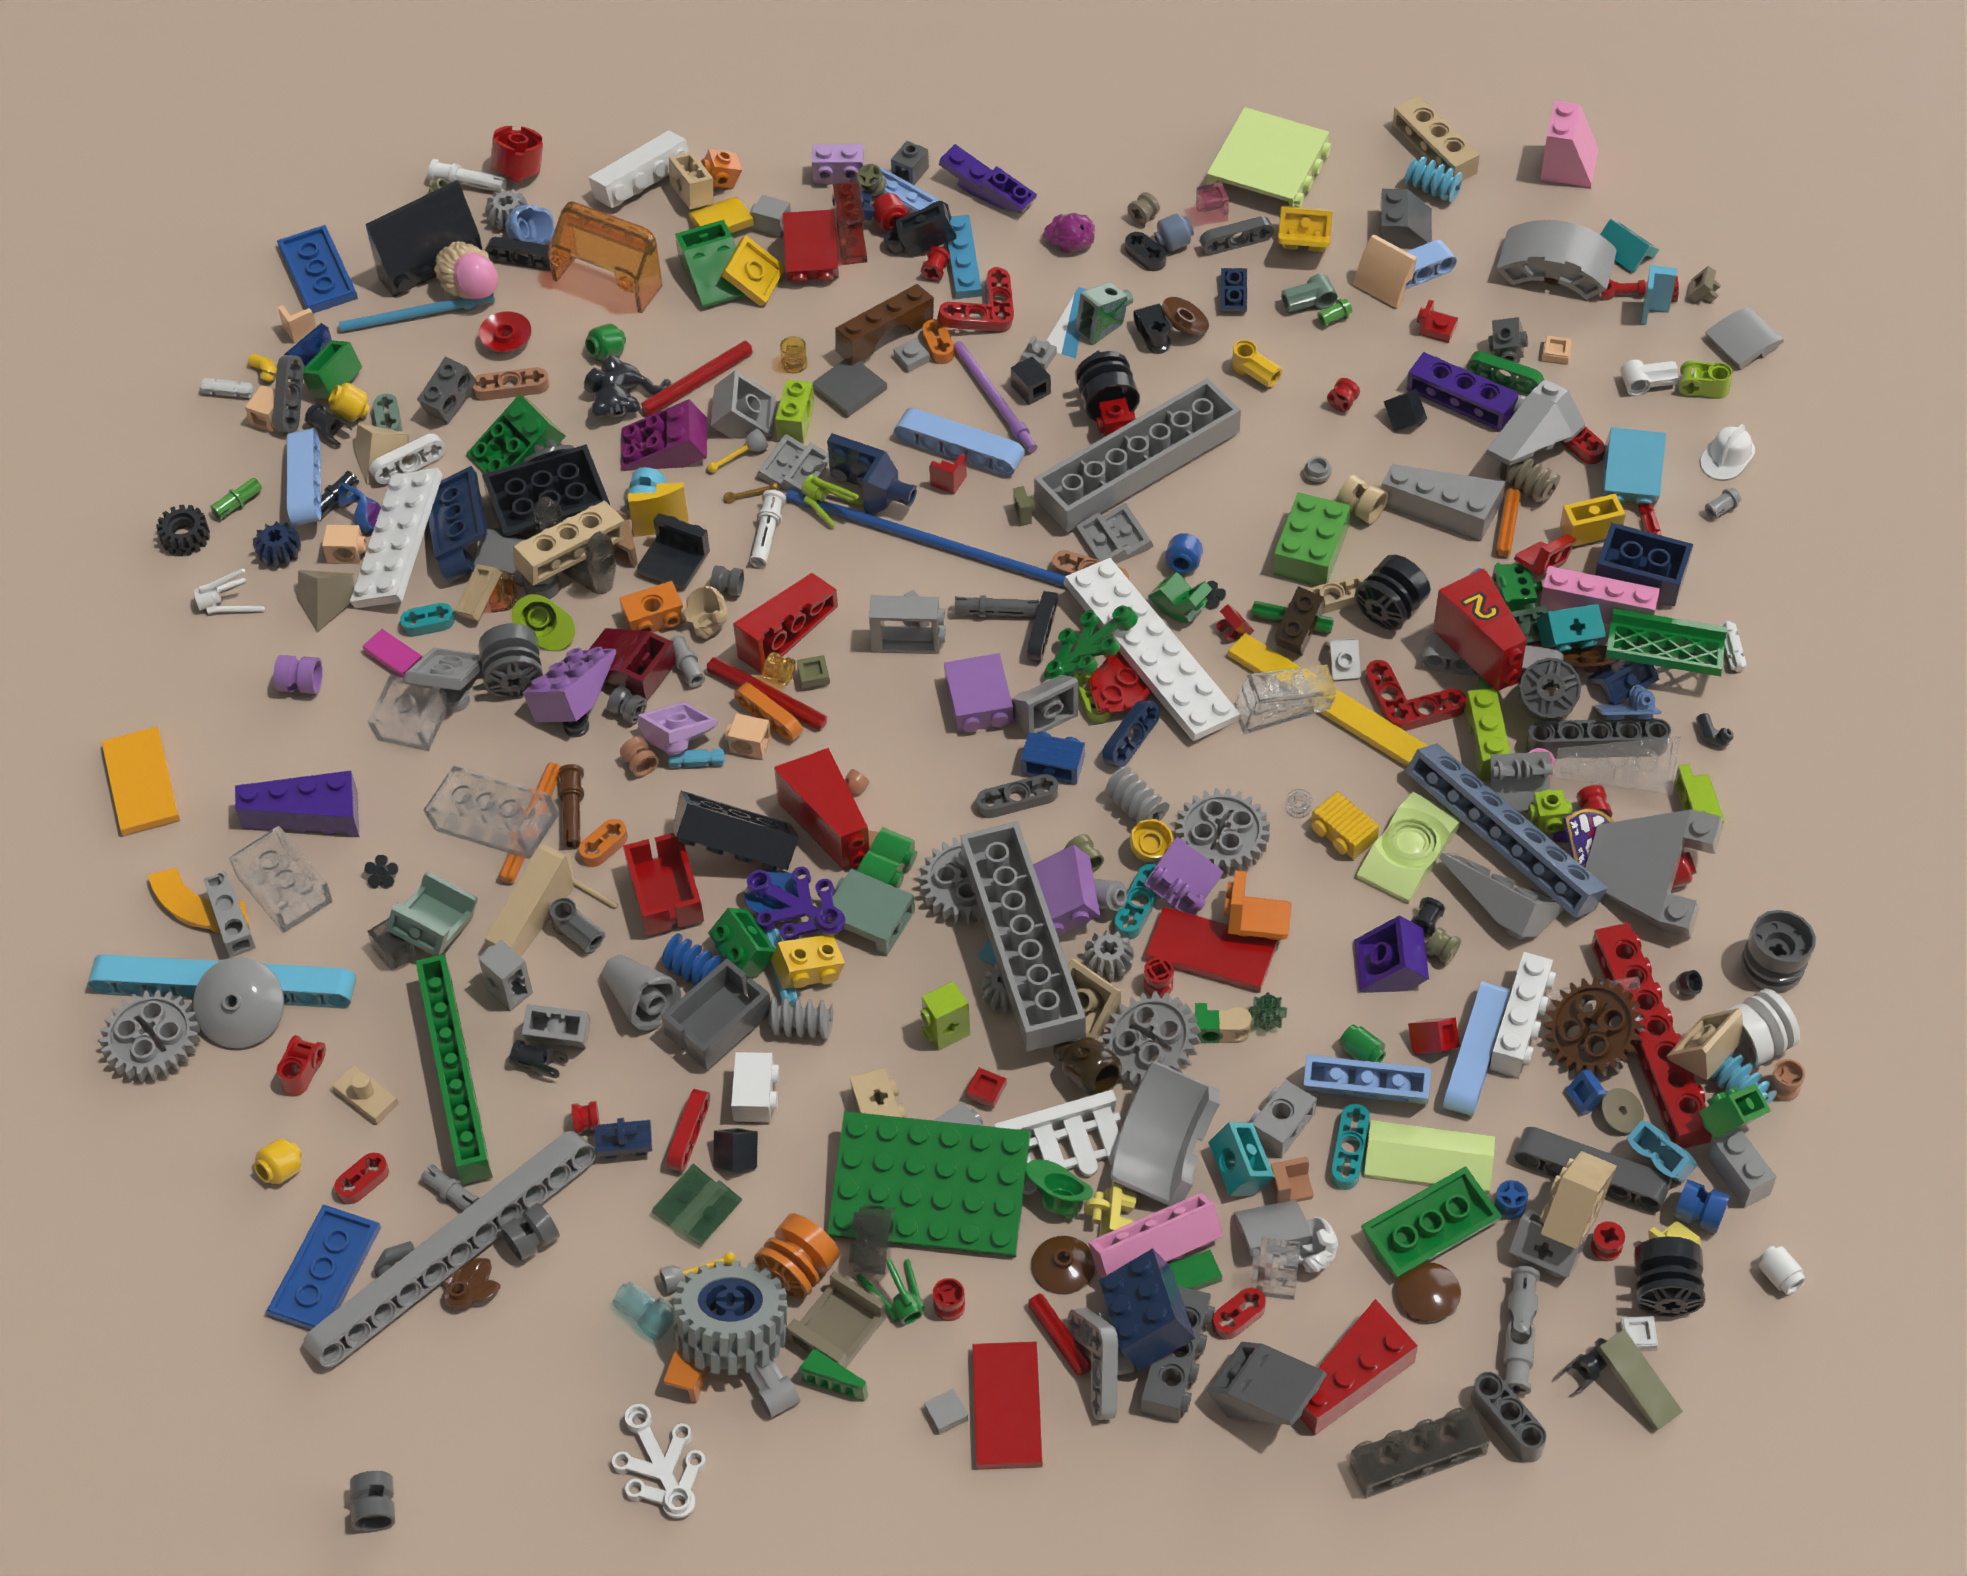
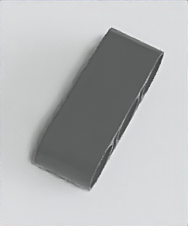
(1510, 1431)

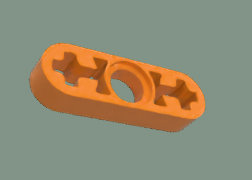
(763, 707)

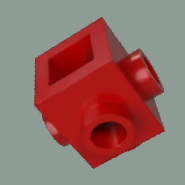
(1113, 416)

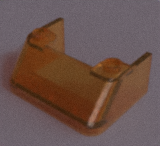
(609, 244)

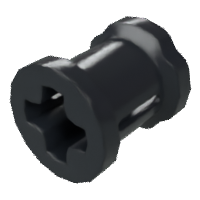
(1428, 915)

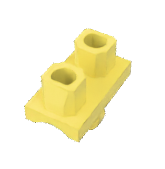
(1106, 1207)

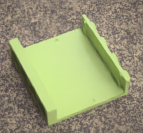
(1271, 156)

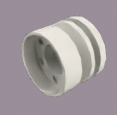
(1767, 1027)

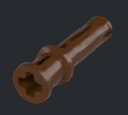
(571, 795)

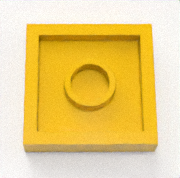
(753, 271)

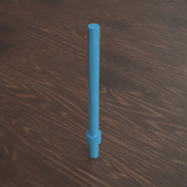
(412, 312)

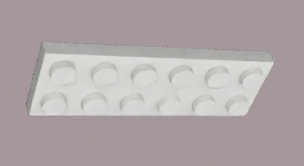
(396, 538)

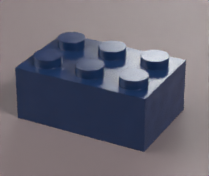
(1645, 560)
(1146, 1309)

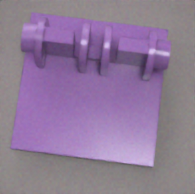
(1183, 877)

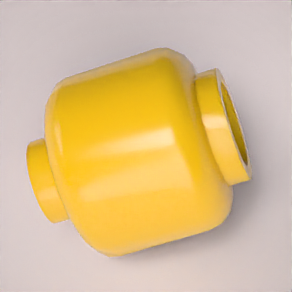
(348, 402)
(278, 1161)

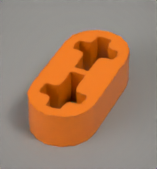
(942, 340)
(605, 844)

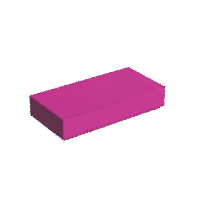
(391, 653)

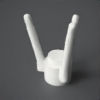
(209, 595)

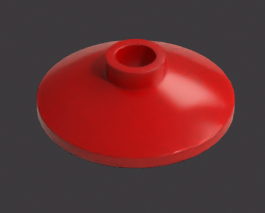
(505, 331)

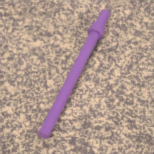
(1018, 429)

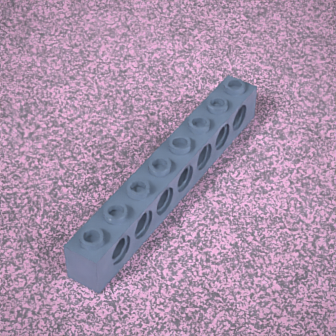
(1506, 830)

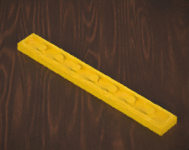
(1344, 710)

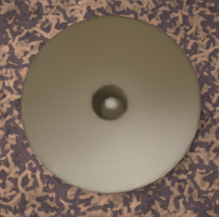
(1622, 1110)

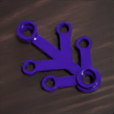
(797, 906)

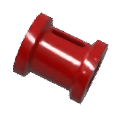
(933, 268)

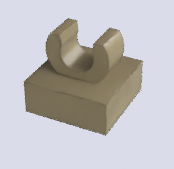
(1704, 286)

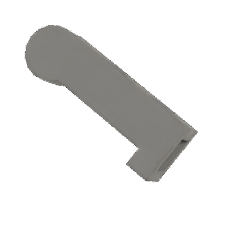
(229, 915)

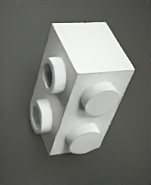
(753, 1087)

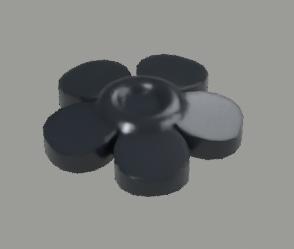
(1215, 594)
(381, 871)

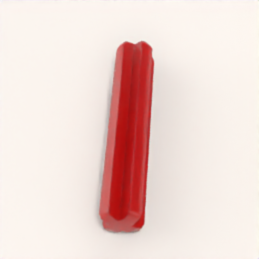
(1059, 1334)

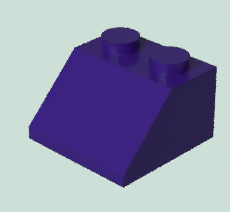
(1391, 957)

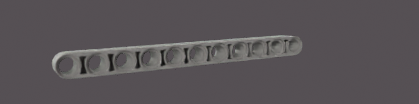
(447, 1249)

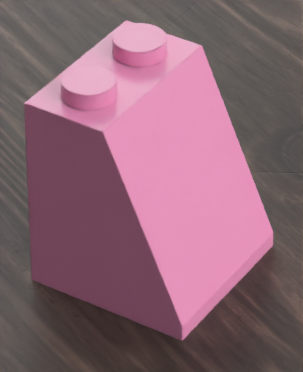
(1569, 147)

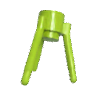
(818, 489)

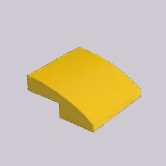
(731, 210)
(667, 500)

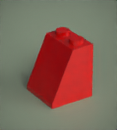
(810, 245)

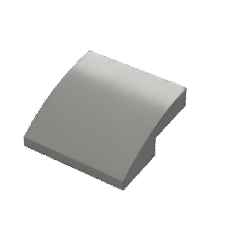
(1744, 337)
(792, 463)
(1115, 535)
(1273, 1221)

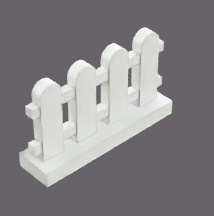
(1071, 1117)

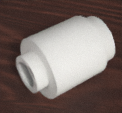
(1782, 1269)

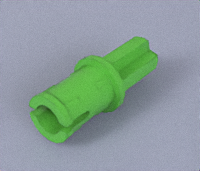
(235, 498)

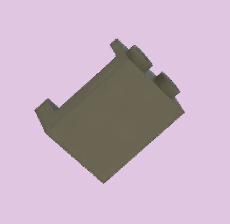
(838, 1321)

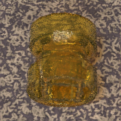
(793, 354)

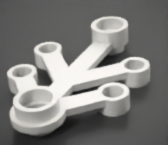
(661, 1467)

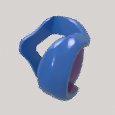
(367, 508)

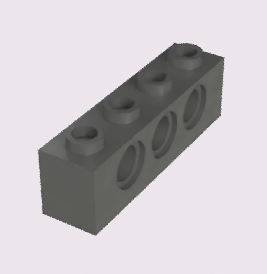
(1169, 1401)

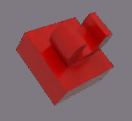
(1235, 621)

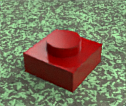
(986, 1087)

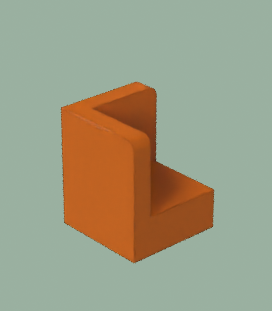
(685, 1375)

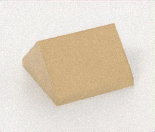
(1096, 996)
(1709, 1043)

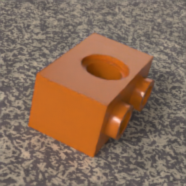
(652, 608)

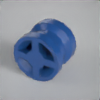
(1516, 1194)

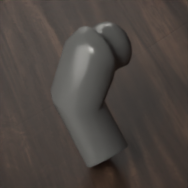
(390, 1257)

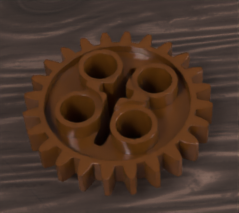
(1571, 1013)

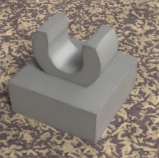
(1041, 351)

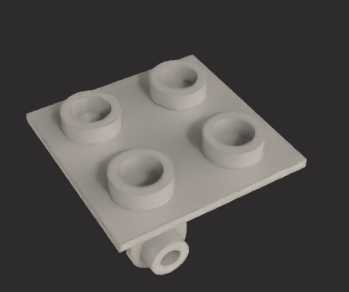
(1519, 776)

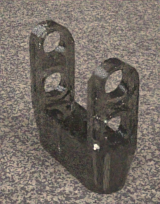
(599, 567)

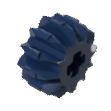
(277, 544)

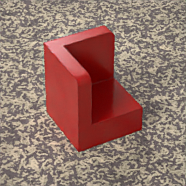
(948, 475)
(1434, 1035)

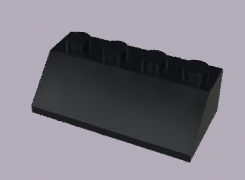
(734, 831)

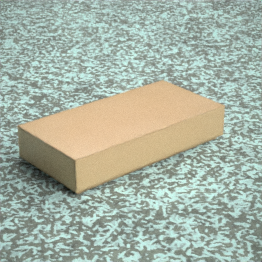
(477, 592)

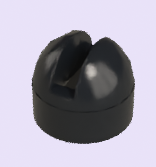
(1689, 982)

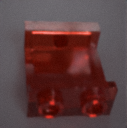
(849, 211)

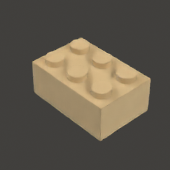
(1576, 1199)

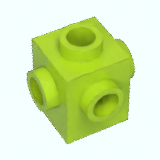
(1548, 810)

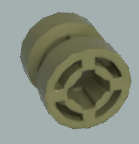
(1085, 844)

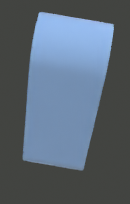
(1432, 261)

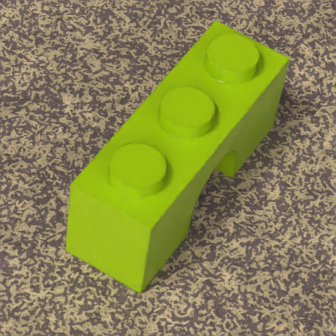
(1487, 723)

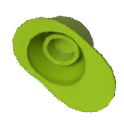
(549, 621)

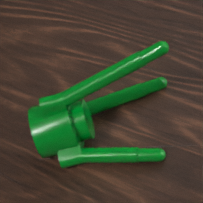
(906, 1306)

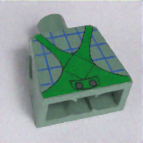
(1101, 311)

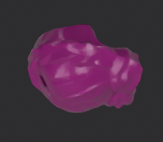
(1066, 232)

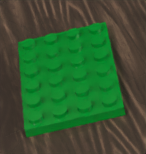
(947, 1180)

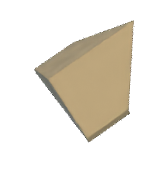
(376, 442)

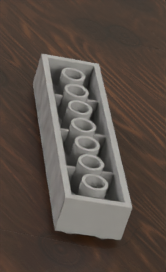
(1137, 454)
(1023, 936)

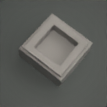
(946, 1411)

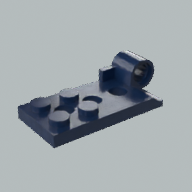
(444, 526)

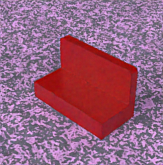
(1542, 555)

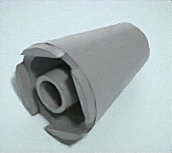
(640, 991)

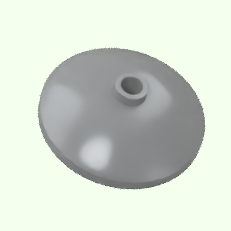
(257, 1007)

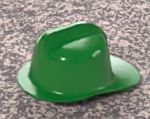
(1059, 1188)

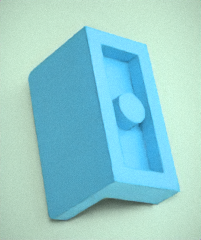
(1658, 290)

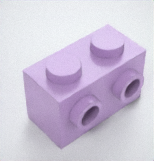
(836, 163)

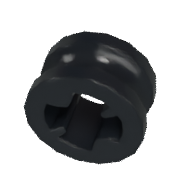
(575, 729)

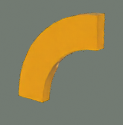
(185, 904)

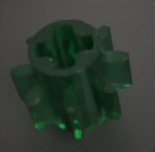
(1267, 1012)

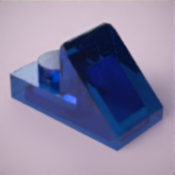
(311, 344)

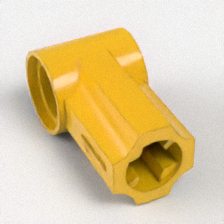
(1250, 362)

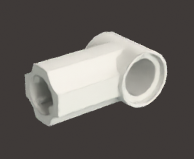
(1641, 377)

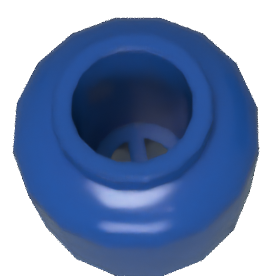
(1184, 553)

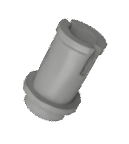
(1729, 499)

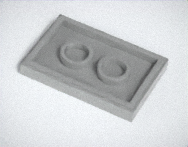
(445, 669)

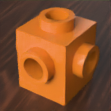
(723, 167)

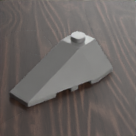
(1539, 422)
(1513, 907)

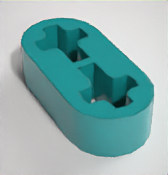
(427, 619)

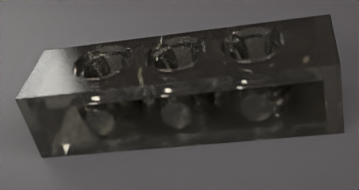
(1409, 1466)

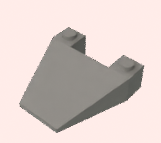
(1641, 861)

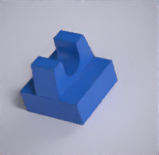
(1586, 1091)

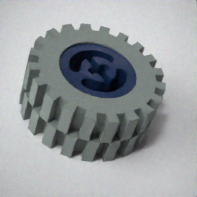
(729, 1336)

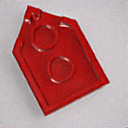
(1116, 685)

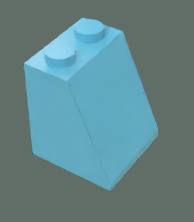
(1633, 465)

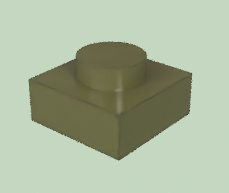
(1023, 505)
(813, 671)

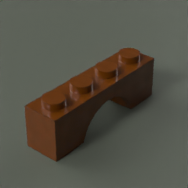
(860, 335)

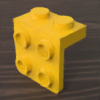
(1305, 228)

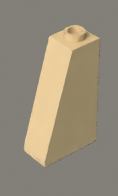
(529, 903)

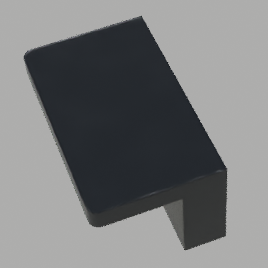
(925, 229)

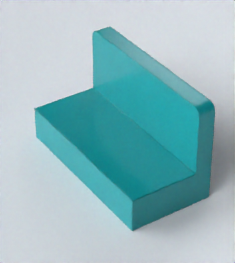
(1629, 245)

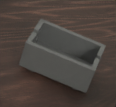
(716, 1014)

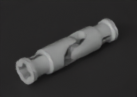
(1522, 1311)

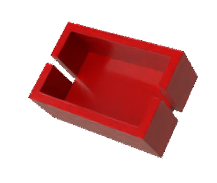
(663, 885)

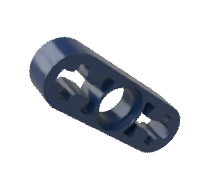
(1142, 719)

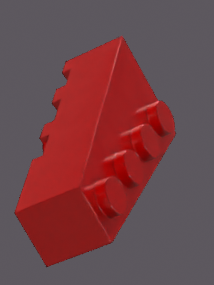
(783, 620)
(1359, 1365)

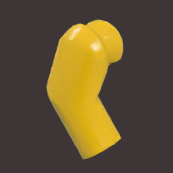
(265, 364)

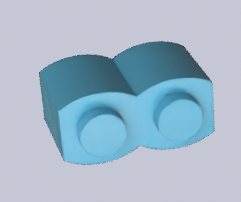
(1665, 1154)

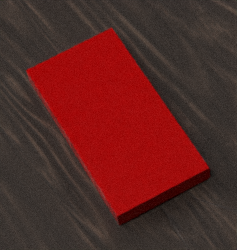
(1209, 951)
(1007, 1405)

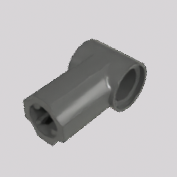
(576, 925)

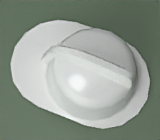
(1728, 453)

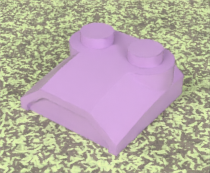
(674, 726)

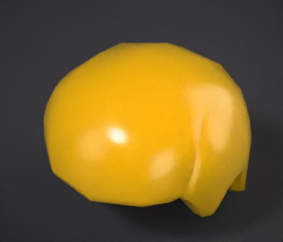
(1150, 840)

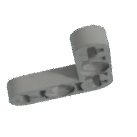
(1102, 1341)

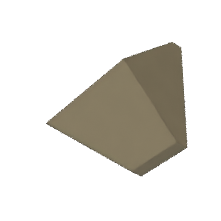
(324, 594)

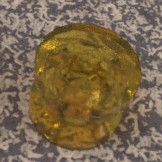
(779, 668)

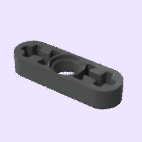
(1259, 230)
(280, 412)
(1010, 806)

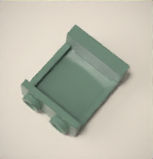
(873, 909)
(432, 914)

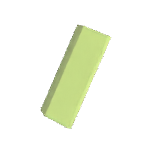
(1426, 1154)

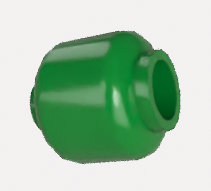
(605, 341)

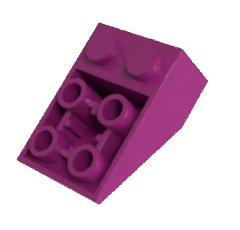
(666, 439)

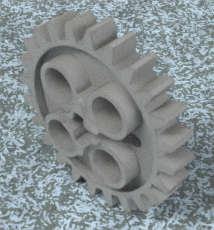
(1247, 840)
(948, 894)
(1167, 1017)
(127, 1052)

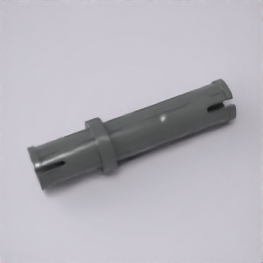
(1001, 607)

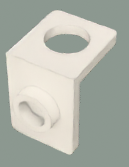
(1344, 658)

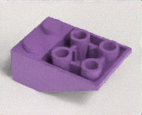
(569, 685)

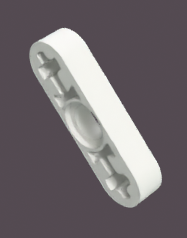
(396, 456)

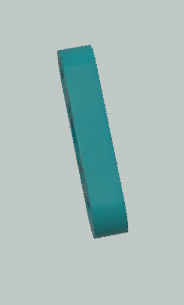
(1140, 913)
(1354, 1158)

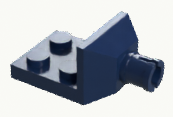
(870, 470)

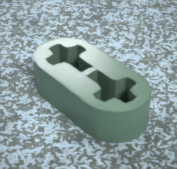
(392, 415)

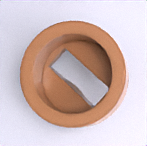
(856, 781)

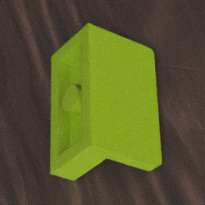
(1696, 791)

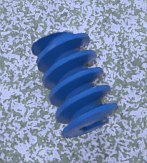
(688, 961)

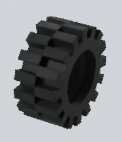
(187, 541)

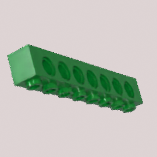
(453, 1070)

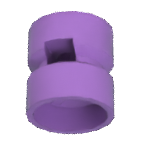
(295, 674)

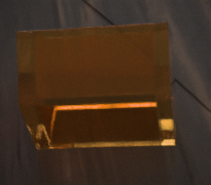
(504, 593)

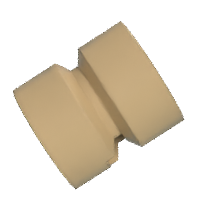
(1365, 500)

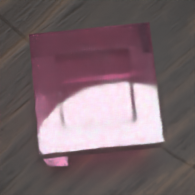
(1212, 198)

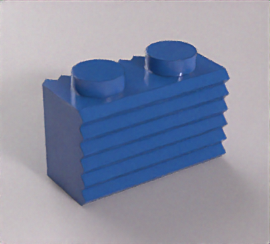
(1053, 756)

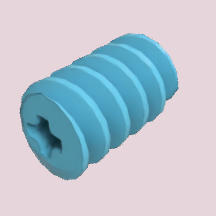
(1434, 180)
(1733, 1074)

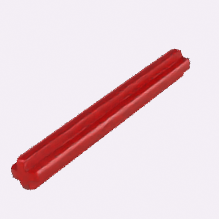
(696, 378)
(794, 707)

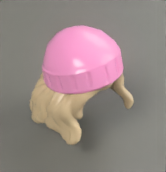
(465, 271)

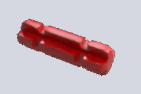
(1649, 518)

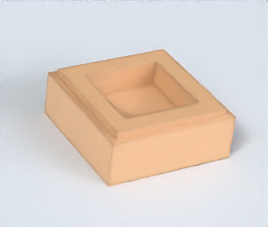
(1556, 349)

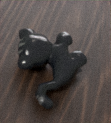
(611, 386)

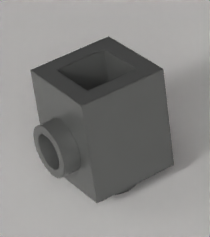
(910, 162)

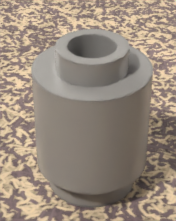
(1110, 894)

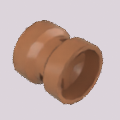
(640, 758)
(1787, 1079)

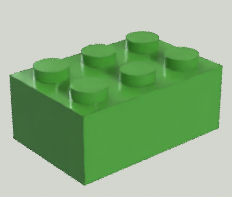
(1311, 539)

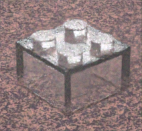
(408, 713)

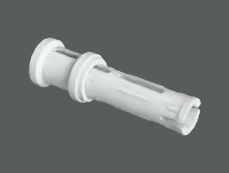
(467, 177)
(771, 509)

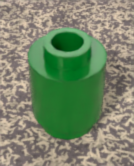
(1362, 1044)

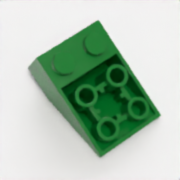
(704, 256)
(514, 436)

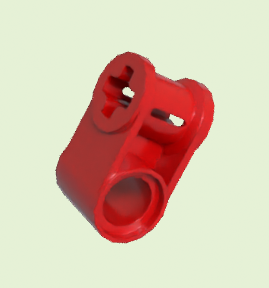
(302, 1060)

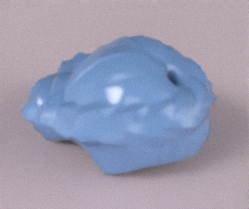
(530, 224)

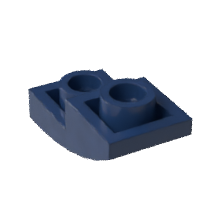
(1234, 289)

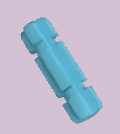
(697, 758)

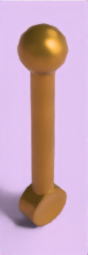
(730, 497)

